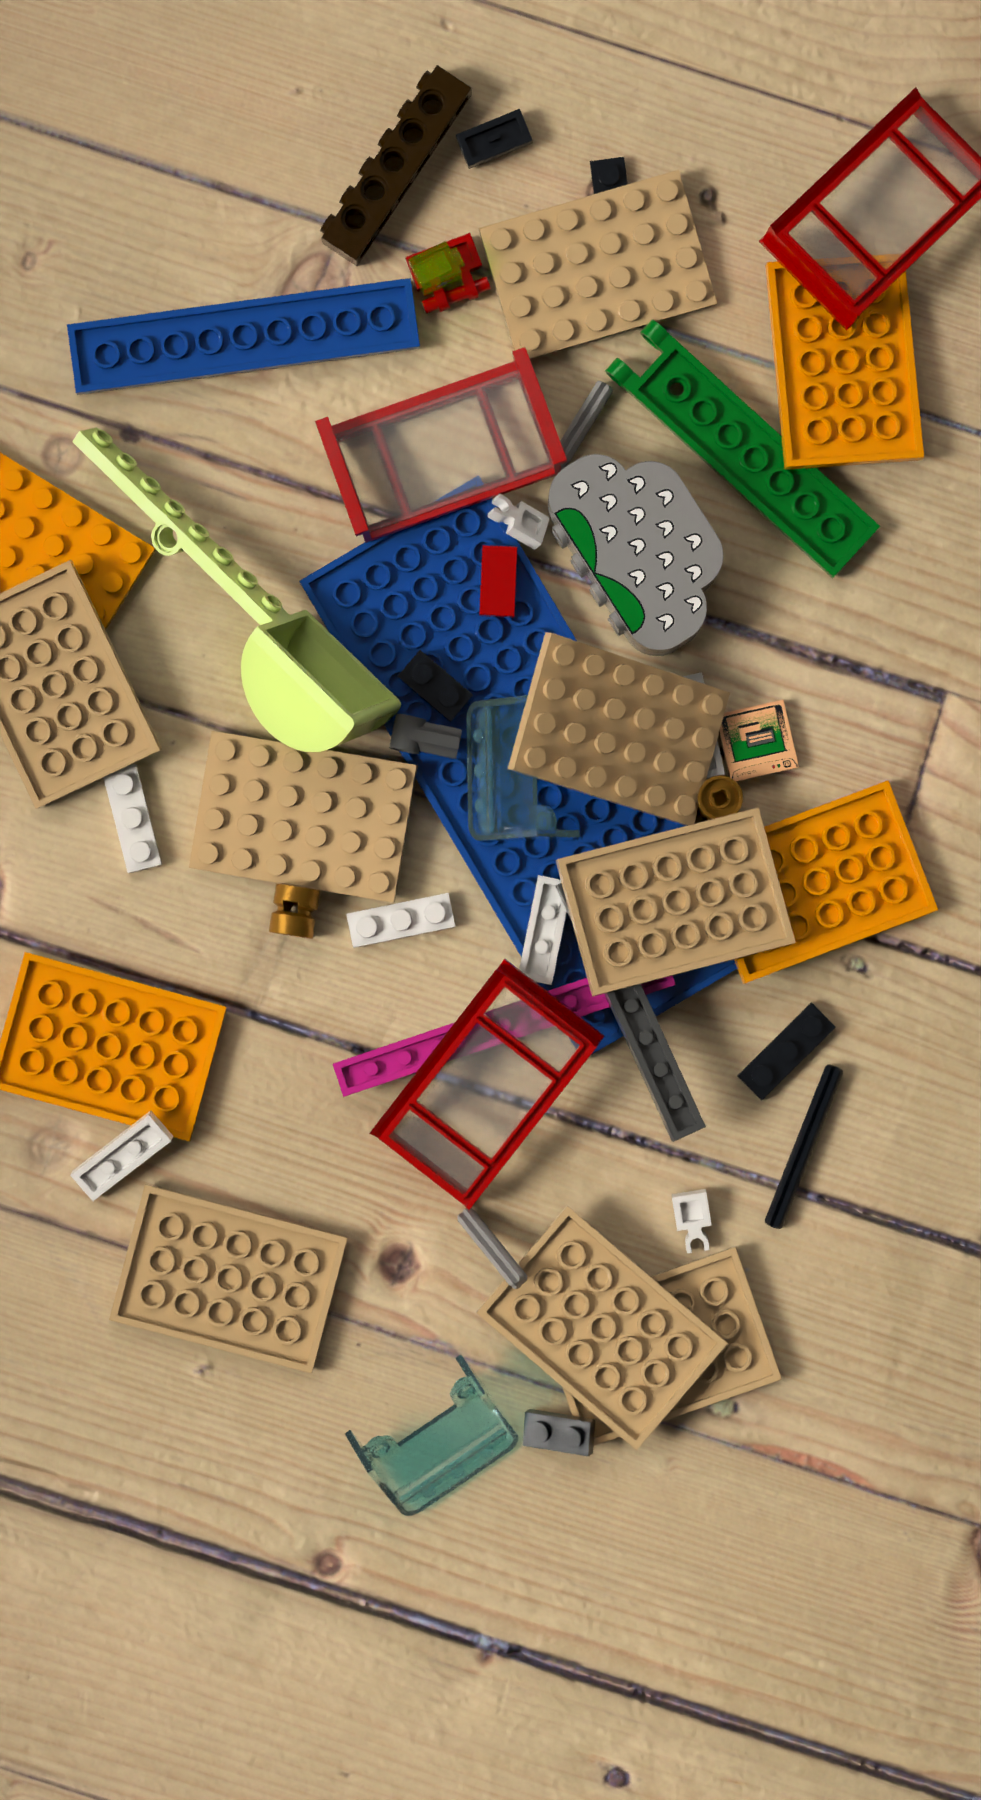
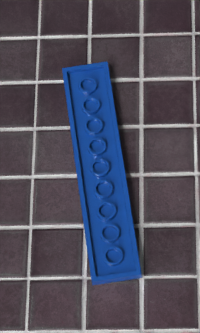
(243, 336)

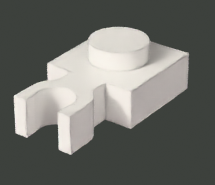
(522, 520)
(692, 1213)

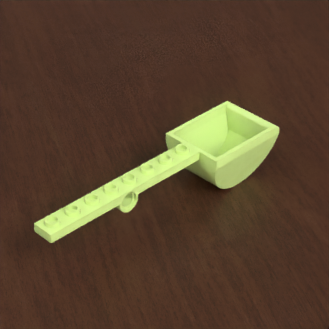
(292, 667)

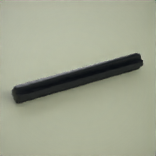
(803, 1146)

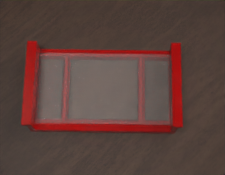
(877, 209)
(443, 449)
(487, 1083)

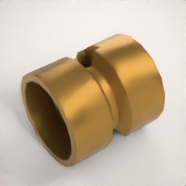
(719, 798)
(290, 923)

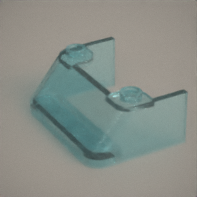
(499, 799)
(441, 1451)

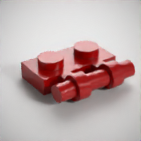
(469, 289)

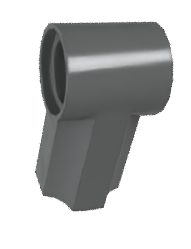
(417, 735)

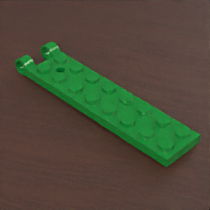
(746, 453)

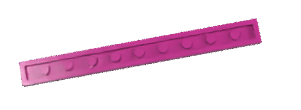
(409, 1054)

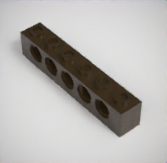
(355, 243)

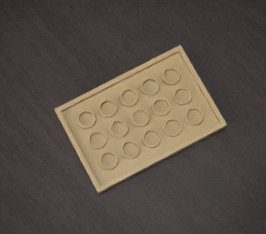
(598, 265)
(64, 690)
(618, 729)
(303, 817)
(675, 901)
(228, 1278)
(722, 1299)
(602, 1328)

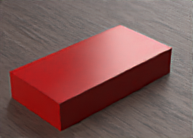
(498, 581)

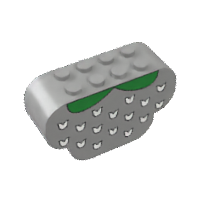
(638, 546)

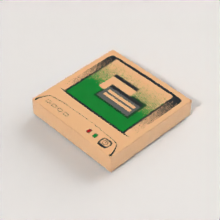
(757, 741)

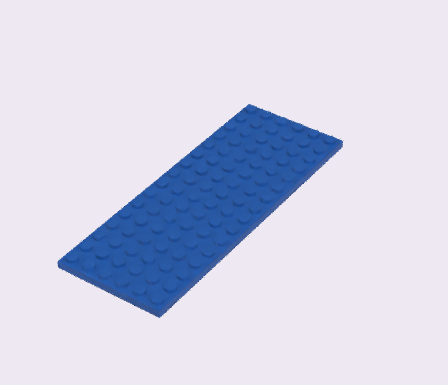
(424, 595)

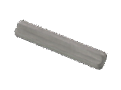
(584, 419)
(492, 1248)

